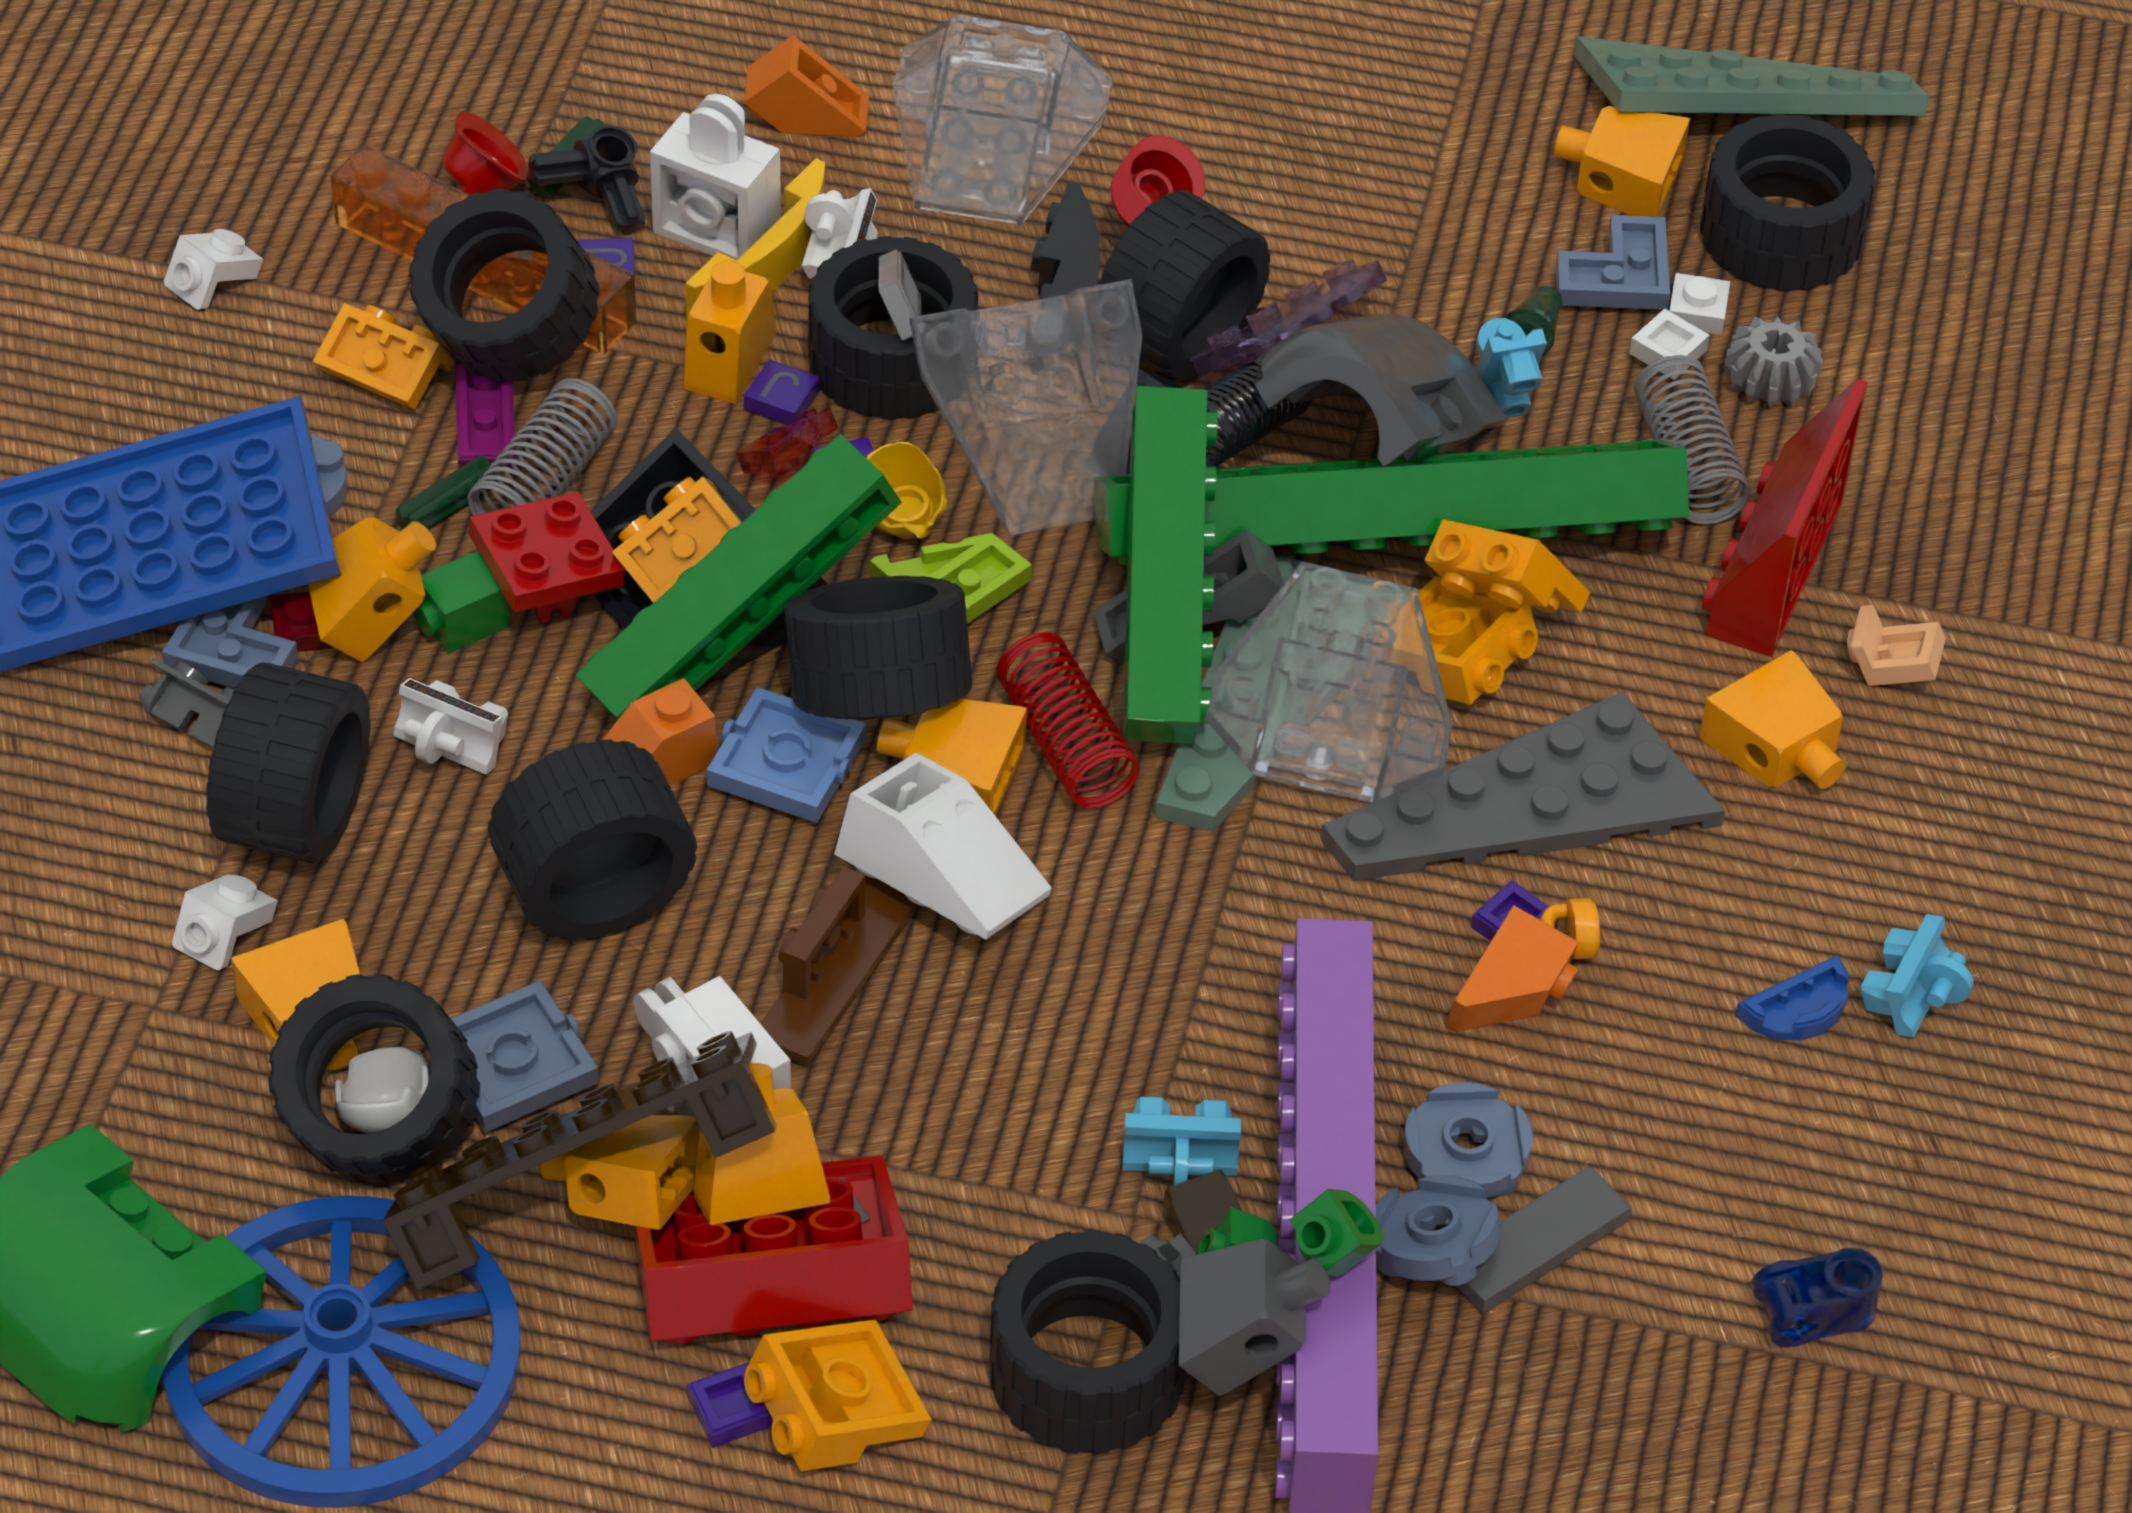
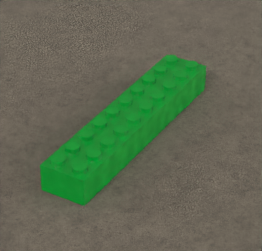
(1409, 499)

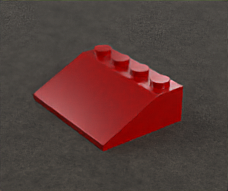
(1785, 529)
(779, 1264)

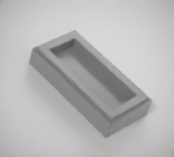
(898, 291)

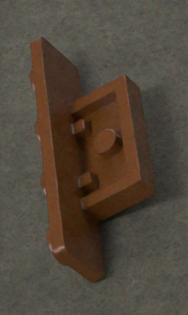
(833, 958)

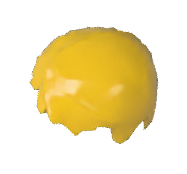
(916, 485)

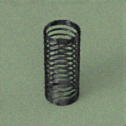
(1244, 407)

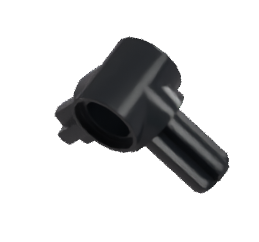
(602, 169)

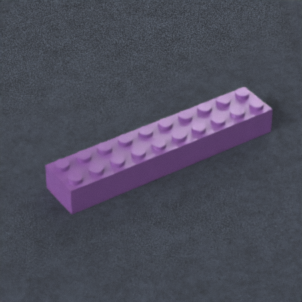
(1325, 1143)

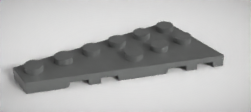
(1537, 794)

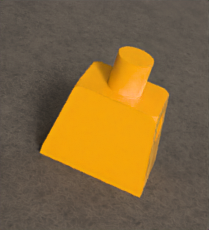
(1627, 158)
(733, 313)
(376, 585)
(1777, 724)
(968, 738)
(287, 971)
(632, 1173)
(769, 1173)

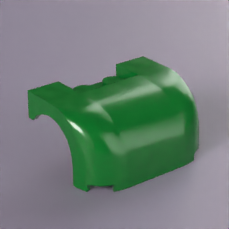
(103, 1281)

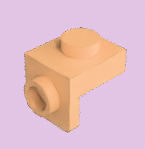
(1895, 652)

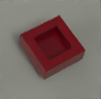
(296, 621)

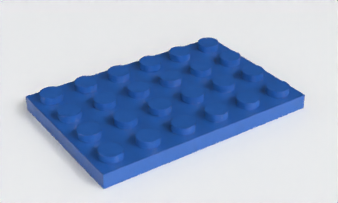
(160, 532)

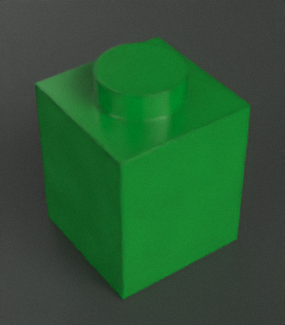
(462, 603)

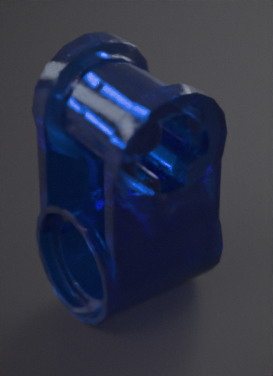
(1815, 1295)

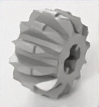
(1773, 361)

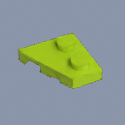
(978, 564)

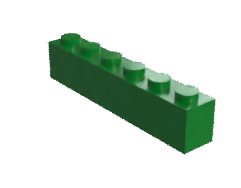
(1167, 565)
(744, 579)

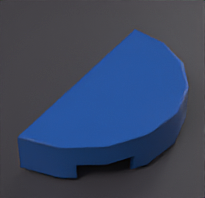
(1799, 1005)

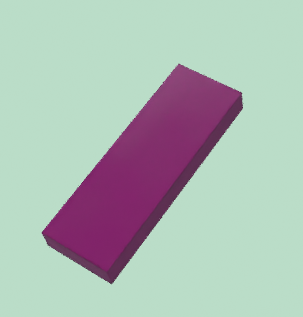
(483, 416)

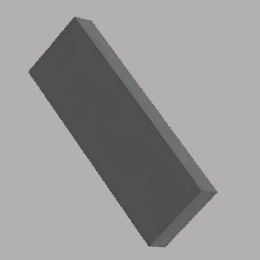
(1546, 1236)

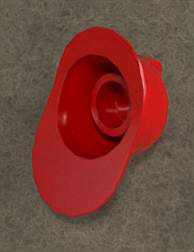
(482, 157)
(1151, 171)

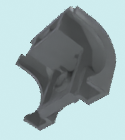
(1408, 373)

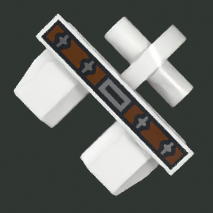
(837, 225)
(448, 726)

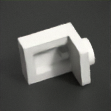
(208, 259)
(218, 914)

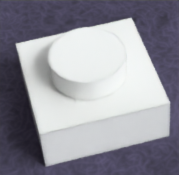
(1700, 301)
(1668, 337)

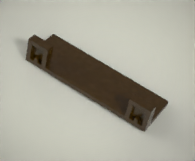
(714, 1083)

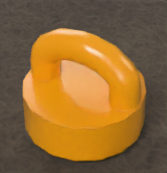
(1580, 923)

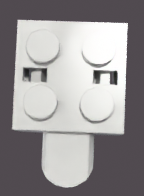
(713, 181)
(685, 1020)

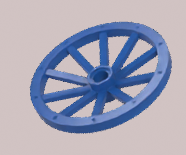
(344, 1354)

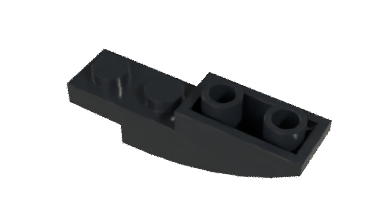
(1071, 251)

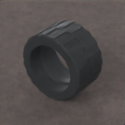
(1795, 161)
(468, 239)
(1188, 276)
(871, 369)
(878, 647)
(288, 762)
(592, 839)
(328, 1022)
(1075, 1404)

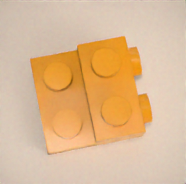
(1504, 567)
(1474, 639)
(833, 1393)

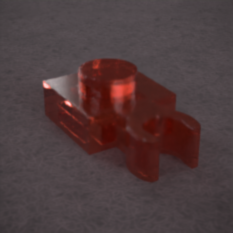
(781, 447)

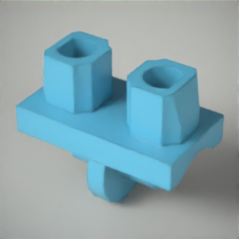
(1510, 363)
(1923, 978)
(1181, 1144)

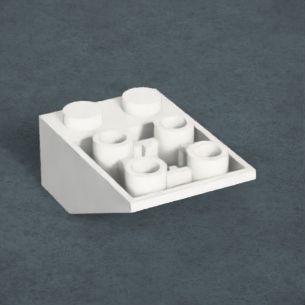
(939, 847)

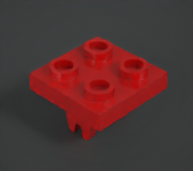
(546, 554)

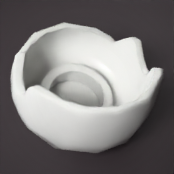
(381, 1088)

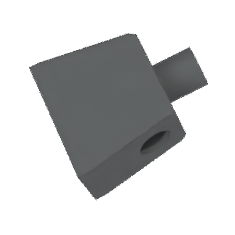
(1243, 1311)

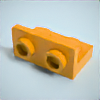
(381, 355)
(675, 538)

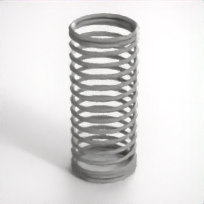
(1649, 411)
(570, 428)

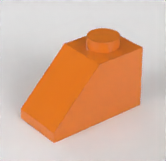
(804, 93)
(672, 727)
(1515, 974)

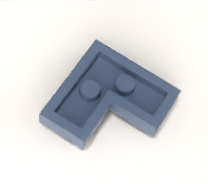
(1627, 277)
(225, 644)

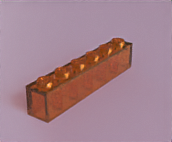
(397, 203)

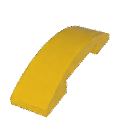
(782, 246)

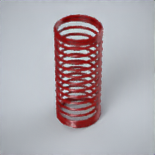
(1094, 759)

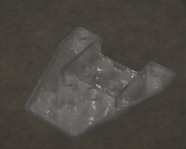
(994, 115)
(1037, 397)
(1335, 688)

